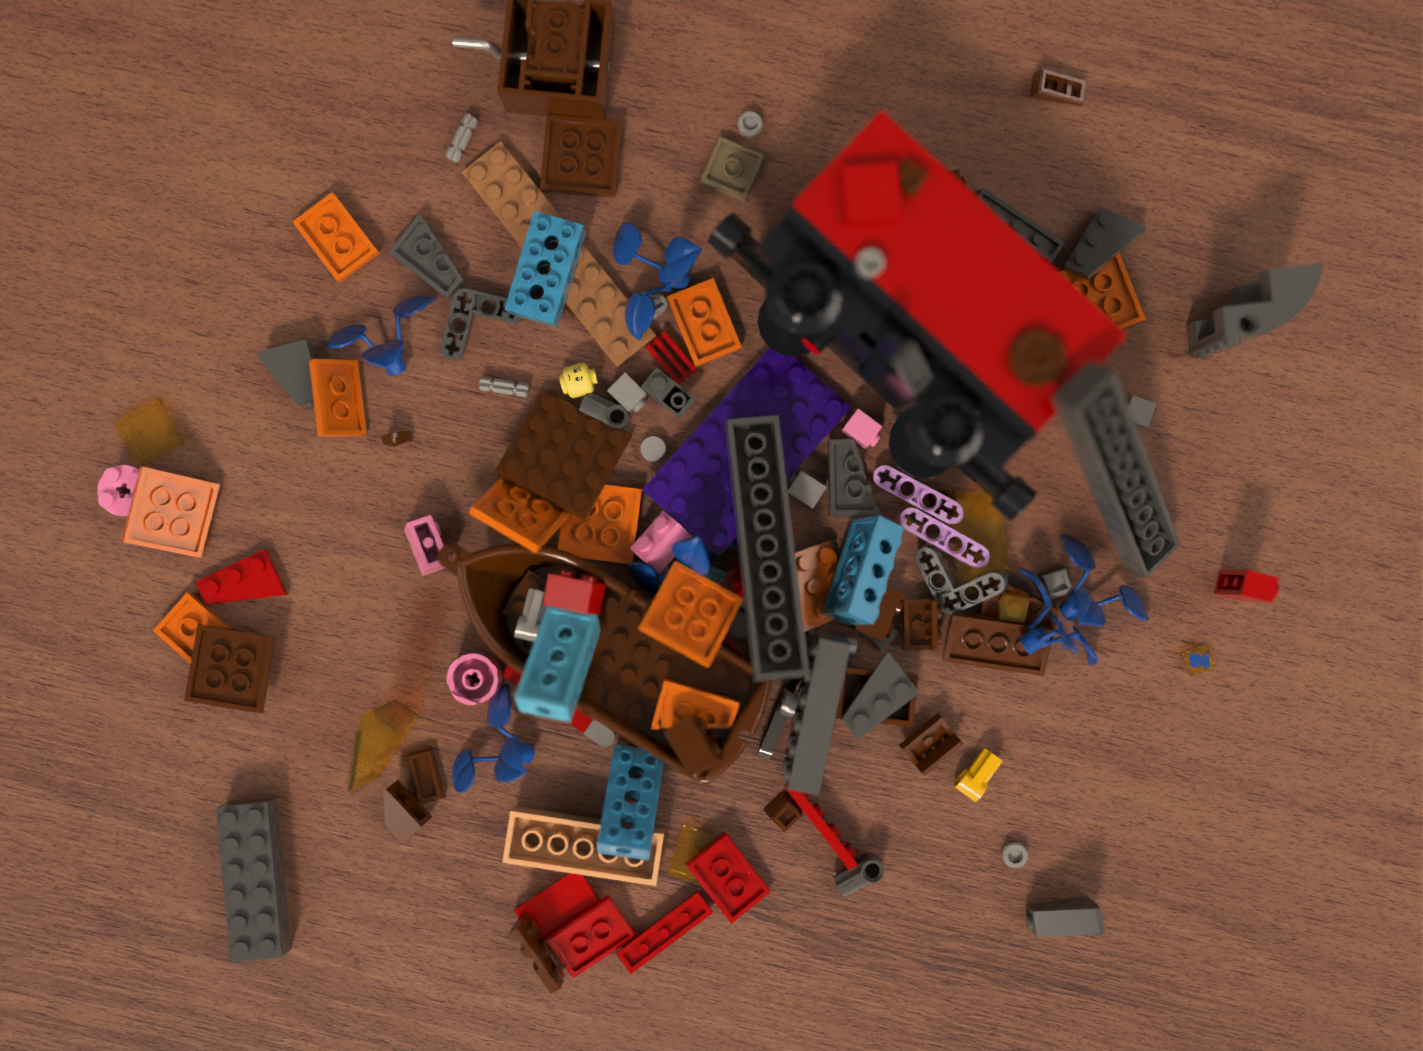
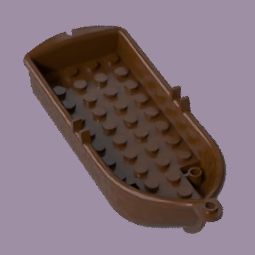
(626, 663)

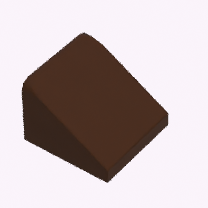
(782, 812)

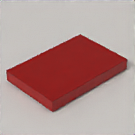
(727, 877)
(558, 903)
(590, 936)

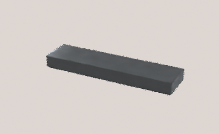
(1037, 237)

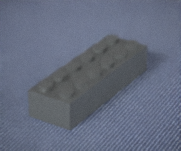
(816, 711)
(253, 879)

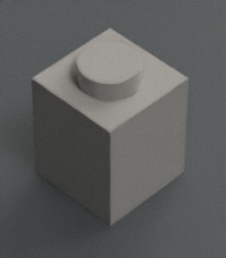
(628, 394)
(805, 489)

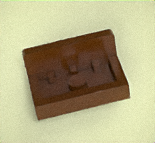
(920, 624)
(931, 744)

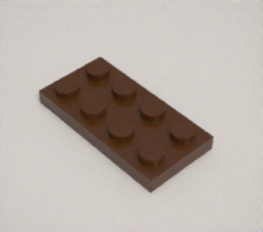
(993, 644)

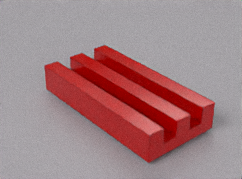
(657, 342)

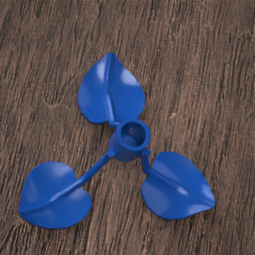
(679, 258)
(389, 353)
(687, 552)
(1080, 602)
(1038, 638)
(511, 757)

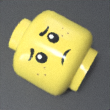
(578, 380)

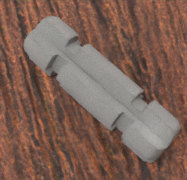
(461, 137)
(503, 386)

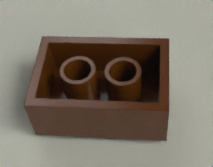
(854, 681)

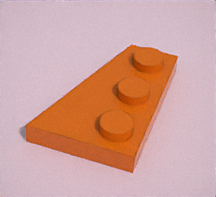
(680, 700)

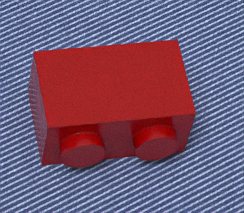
(573, 593)

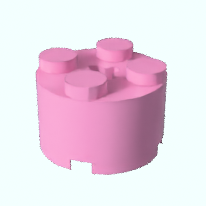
(114, 489)
(462, 685)

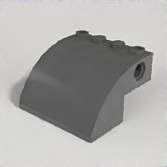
(1255, 309)

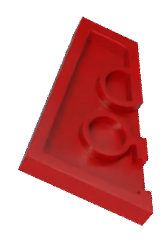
(243, 580)

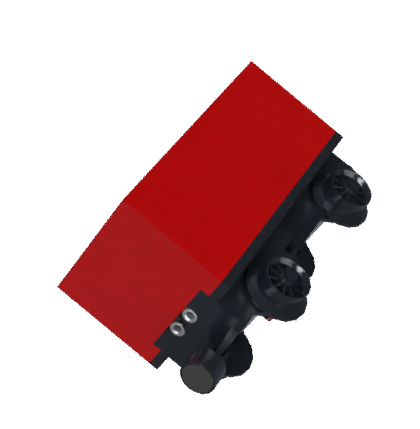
(949, 284)

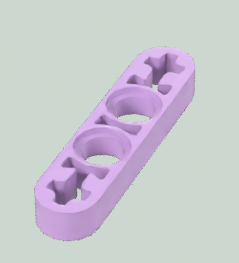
(917, 497)
(942, 540)

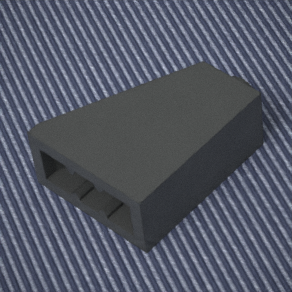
(292, 369)
(1065, 918)

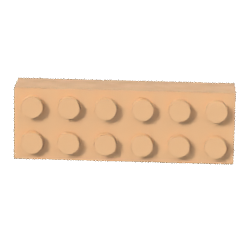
(570, 846)

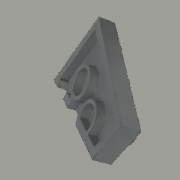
(1101, 242)
(847, 482)

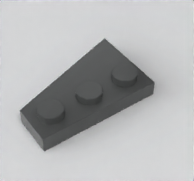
(426, 258)
(880, 697)

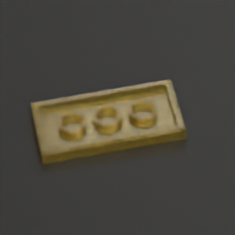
(985, 526)

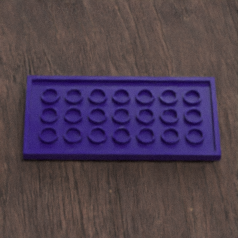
(696, 479)

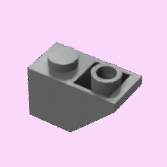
(668, 393)

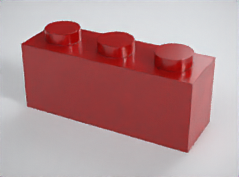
(1247, 586)

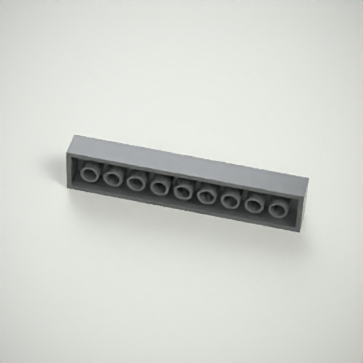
(1116, 467)
(766, 549)

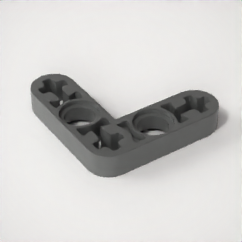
(473, 308)
(950, 588)
(785, 708)

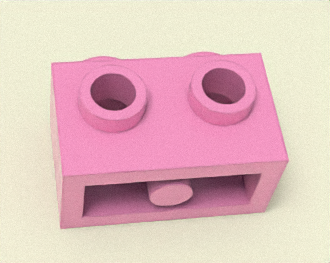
(657, 541)
(425, 543)

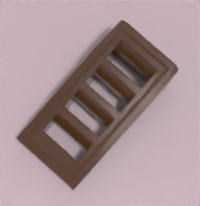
(1042, 86)

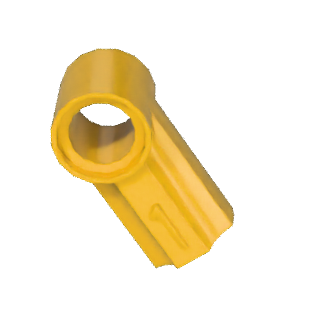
(974, 779)

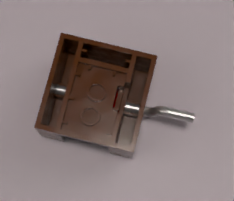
(553, 57)

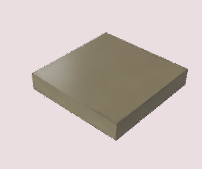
(732, 168)

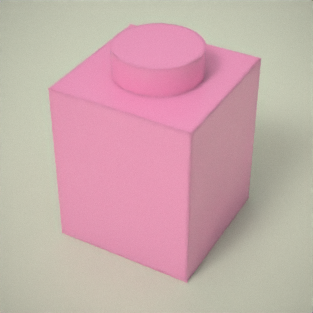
(862, 429)

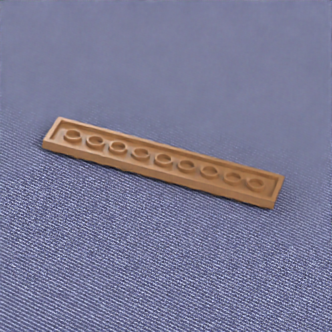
(592, 292)

